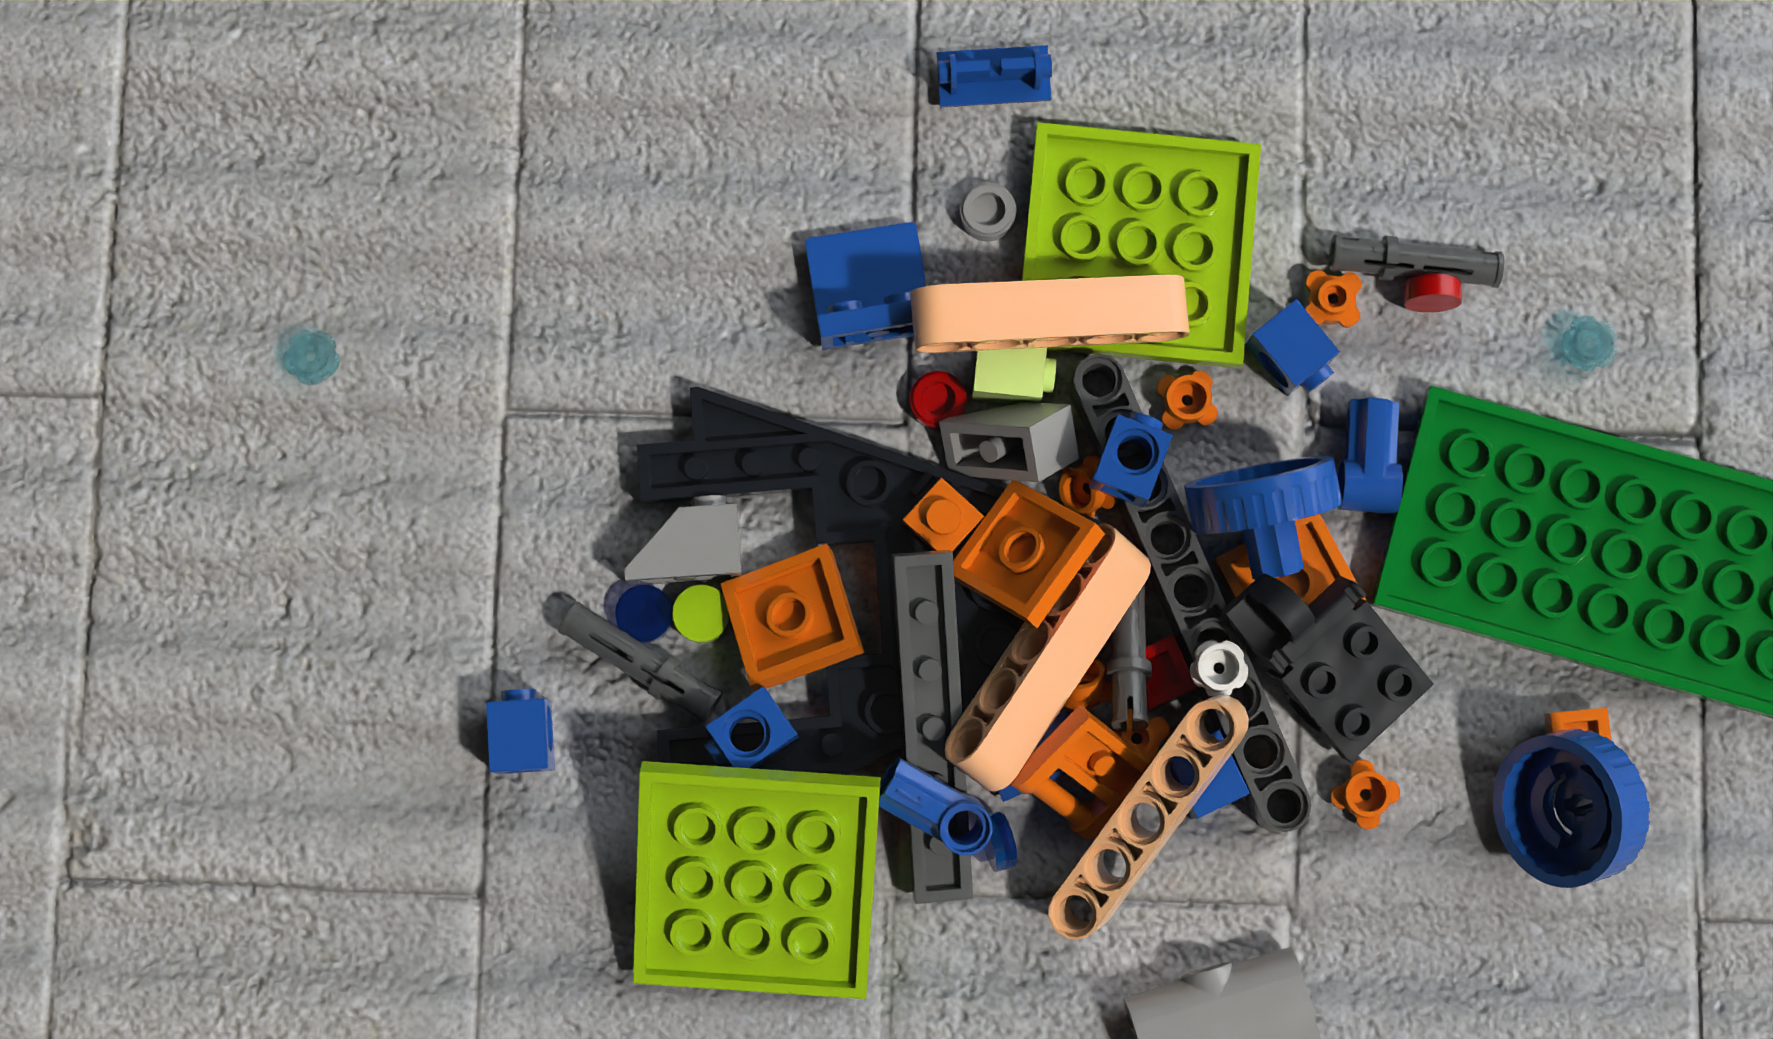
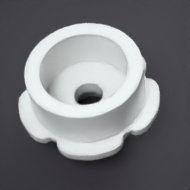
(1234, 672)

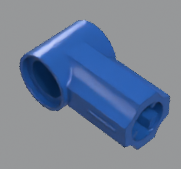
(1369, 473)
(931, 805)

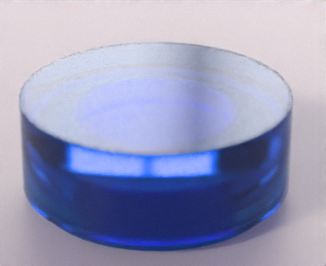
(644, 613)
(1001, 849)

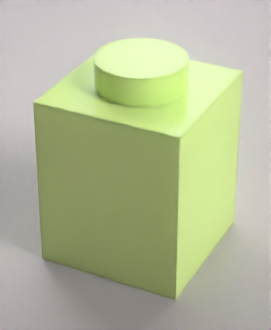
(1013, 375)

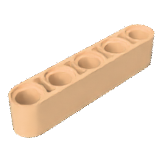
(1049, 313)
(1046, 665)
(1125, 833)

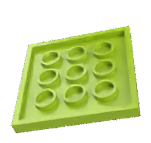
(1144, 209)
(755, 879)

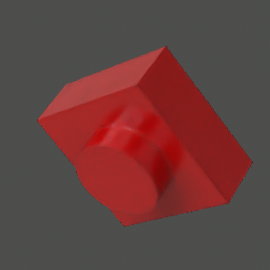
(1169, 673)

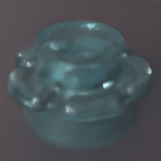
(1589, 358)
(322, 367)

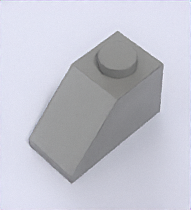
(1011, 441)
(692, 546)

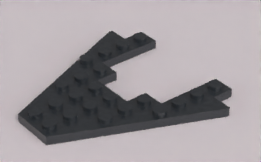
(857, 498)

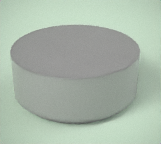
(987, 211)

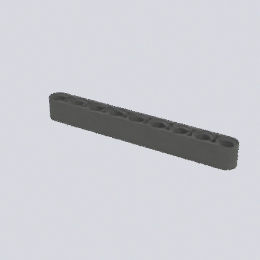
(1186, 622)

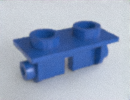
(994, 76)

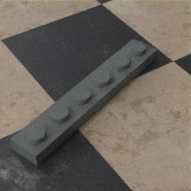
(931, 709)

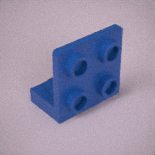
(865, 283)

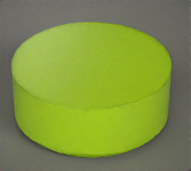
(701, 614)

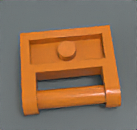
(1094, 759)

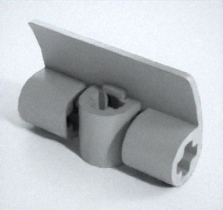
(1229, 1001)

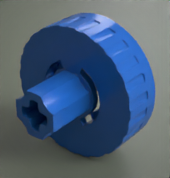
(1264, 505)
(1597, 801)

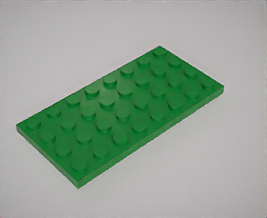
(1585, 550)

